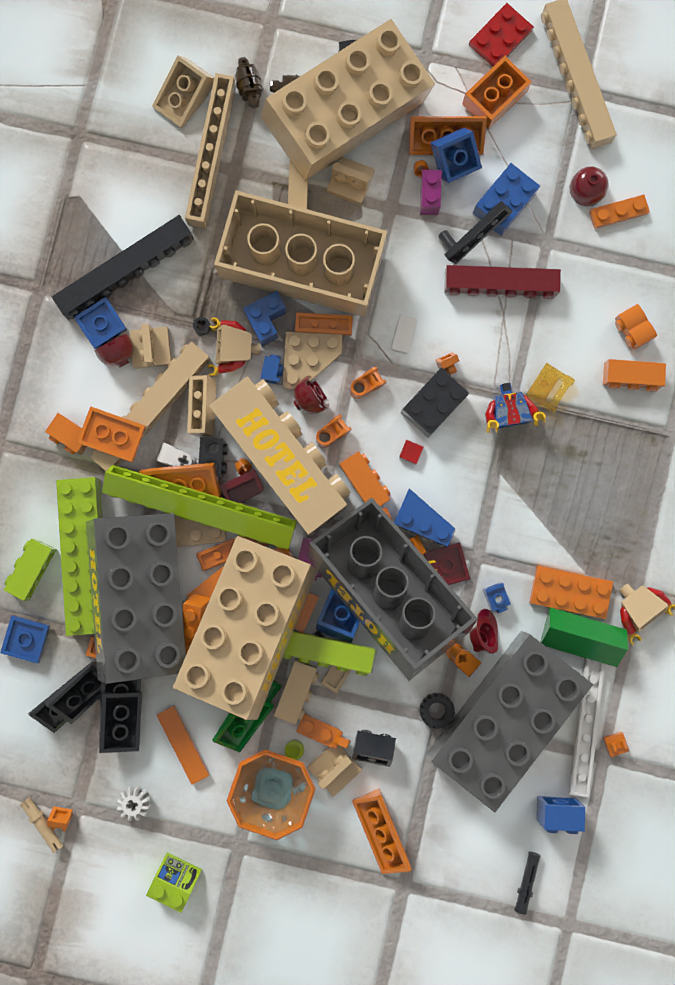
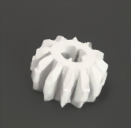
(135, 796)

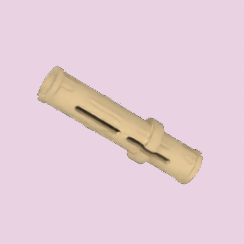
(36, 817)

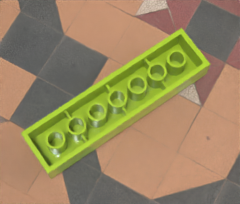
(77, 502)

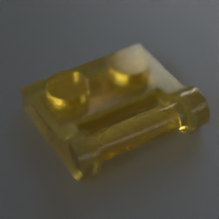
(544, 384)

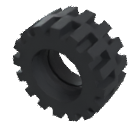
(447, 717)

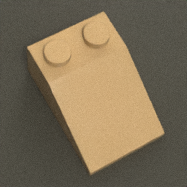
(183, 91)

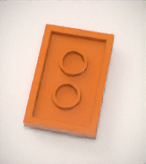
(111, 434)

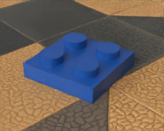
(100, 323)
(25, 639)

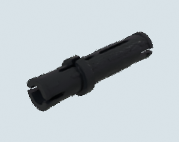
(525, 890)

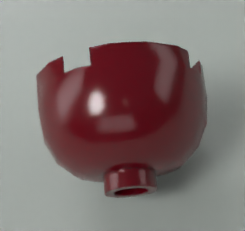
(589, 186)
(116, 352)
(309, 397)

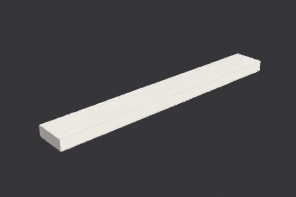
(586, 731)

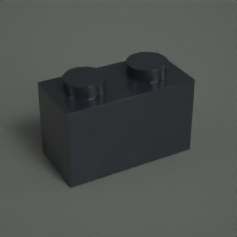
(374, 748)

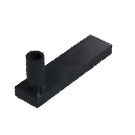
(474, 236)

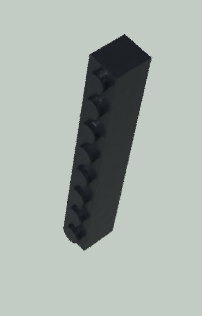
(123, 267)

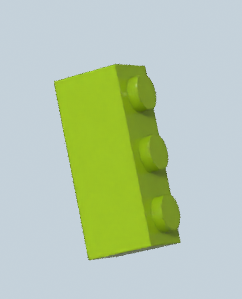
(29, 569)

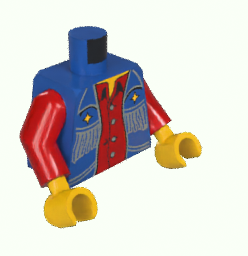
(511, 410)

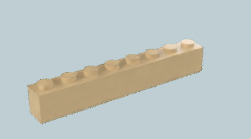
(578, 73)
(210, 151)
(161, 395)

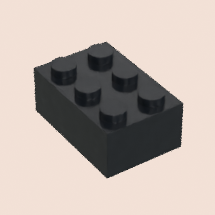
(434, 402)

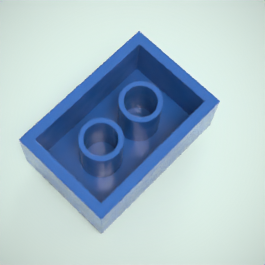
(512, 188)

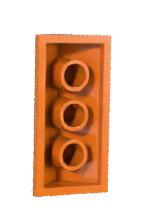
(430, 128)
(381, 833)

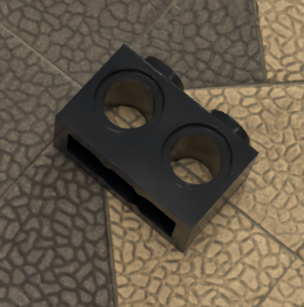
(218, 457)

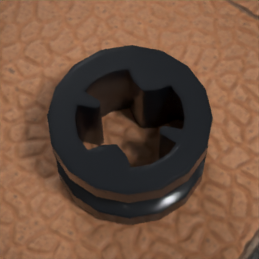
(196, 326)

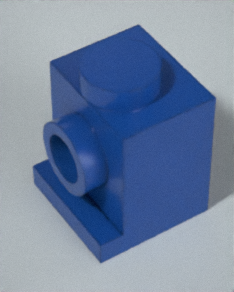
(272, 369)
(490, 595)

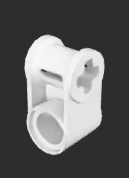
(173, 456)

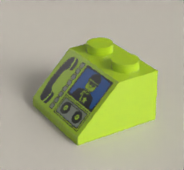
(173, 882)

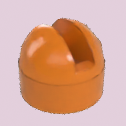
(417, 164)
(239, 466)

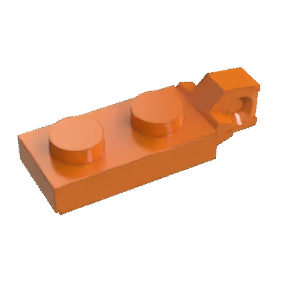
(322, 732)

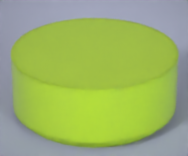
(294, 749)

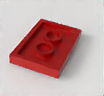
(501, 35)

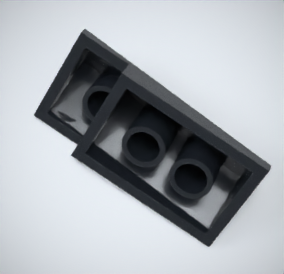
(69, 700)
(120, 716)

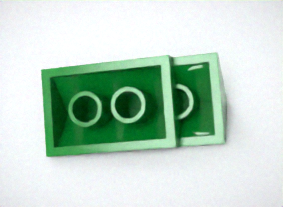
(584, 637)
(237, 731)

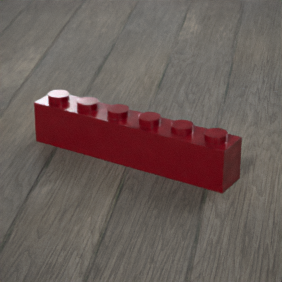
(502, 281)

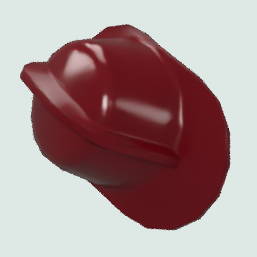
(485, 634)

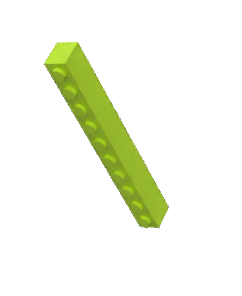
(199, 507)

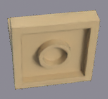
(350, 180)
(150, 347)
(334, 769)

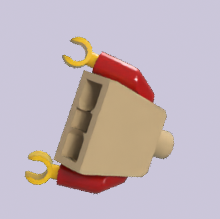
(232, 346)
(642, 608)

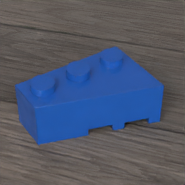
(423, 520)

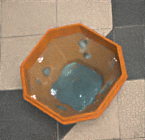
(266, 811)

